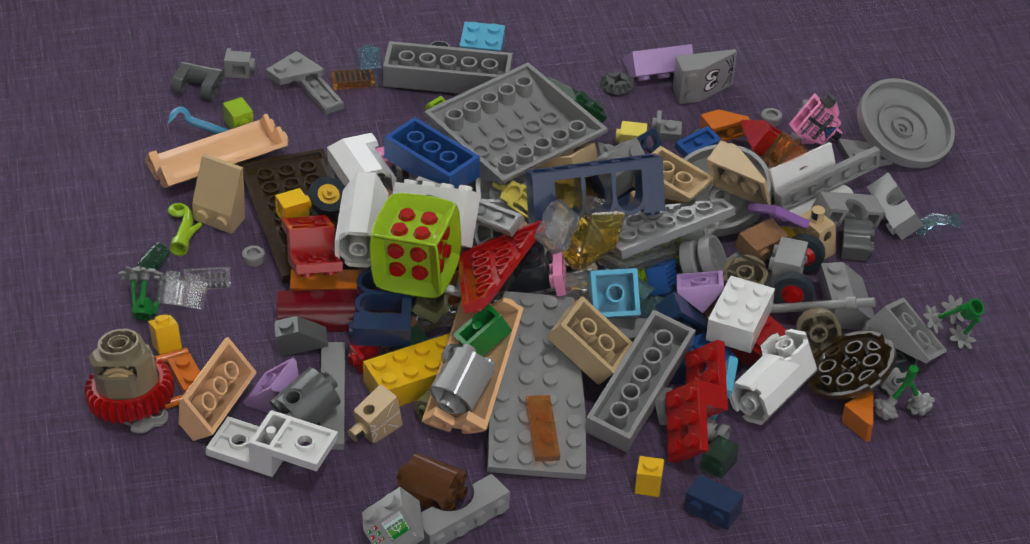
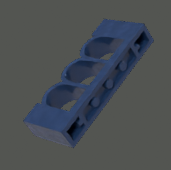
(648, 185)
(380, 328)

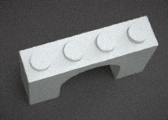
(464, 198)

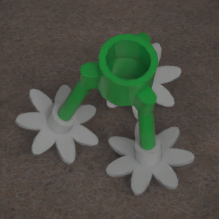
(143, 307)
(955, 309)

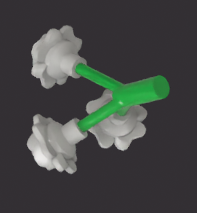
(896, 384)

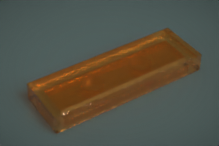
(542, 428)

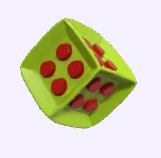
(415, 245)

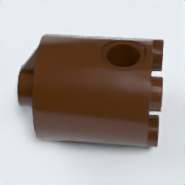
(433, 482)

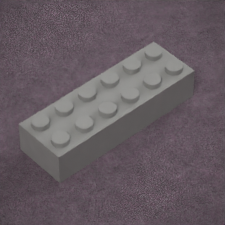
(441, 67)
(639, 381)

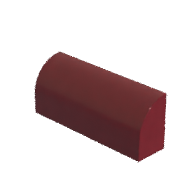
(325, 307)

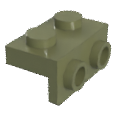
(431, 308)

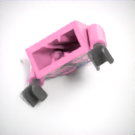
(817, 121)

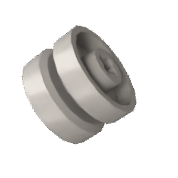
(702, 255)

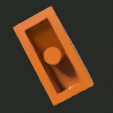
(723, 123)

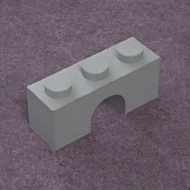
(850, 205)
(900, 217)

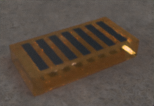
(352, 78)

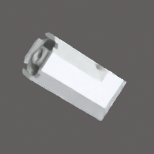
(359, 155)
(358, 211)
(774, 377)

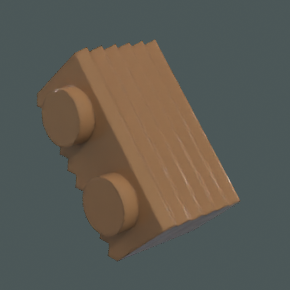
(760, 239)

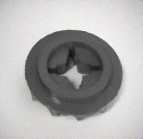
(623, 86)

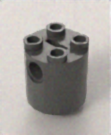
(308, 396)

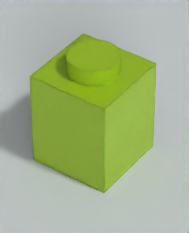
(237, 113)

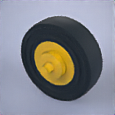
(326, 195)

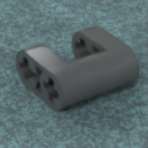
(208, 77)

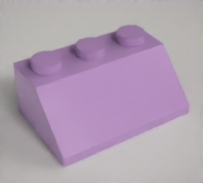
(654, 62)

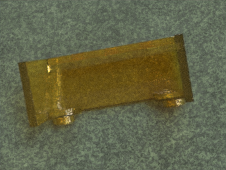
(594, 235)

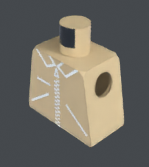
(820, 227)
(376, 416)

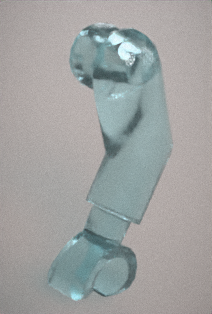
(942, 219)

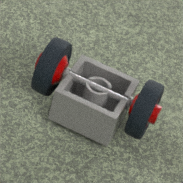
(788, 263)

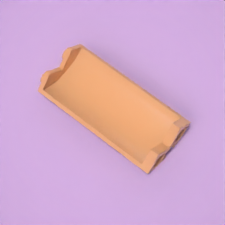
(231, 146)
(479, 418)

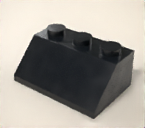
(531, 272)

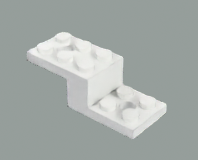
(272, 443)

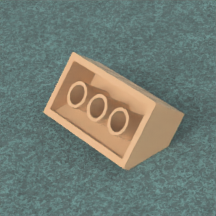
(214, 391)

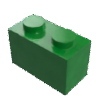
(483, 330)

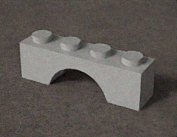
(487, 501)

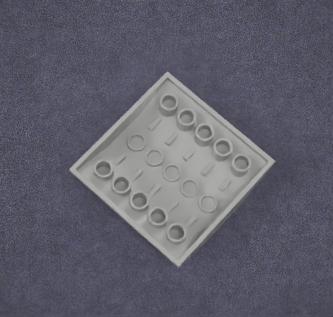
(515, 123)

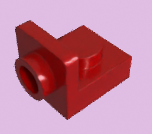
(361, 353)

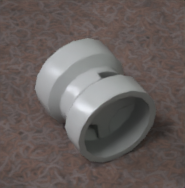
(715, 429)

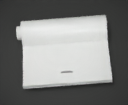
(812, 163)

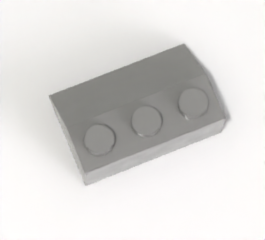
(837, 283)

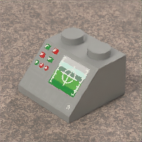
(394, 519)

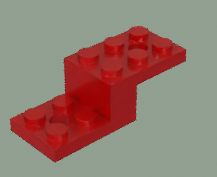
(311, 245)
(696, 401)

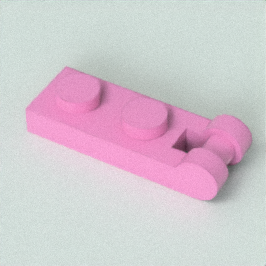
(558, 273)

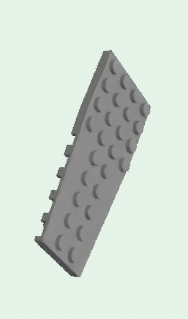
(533, 370)

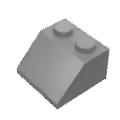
(623, 149)

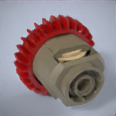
(127, 379)

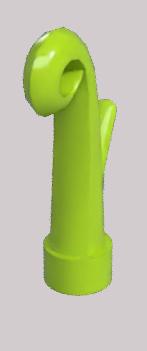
(180, 243)

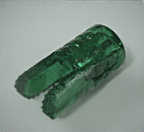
(153, 257)

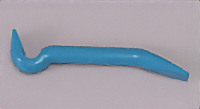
(195, 121)

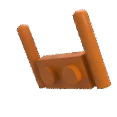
(182, 368)

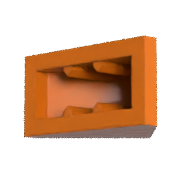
(859, 416)

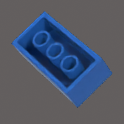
(431, 154)

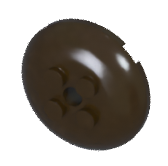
(852, 366)

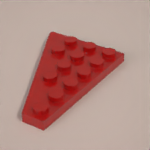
(489, 265)

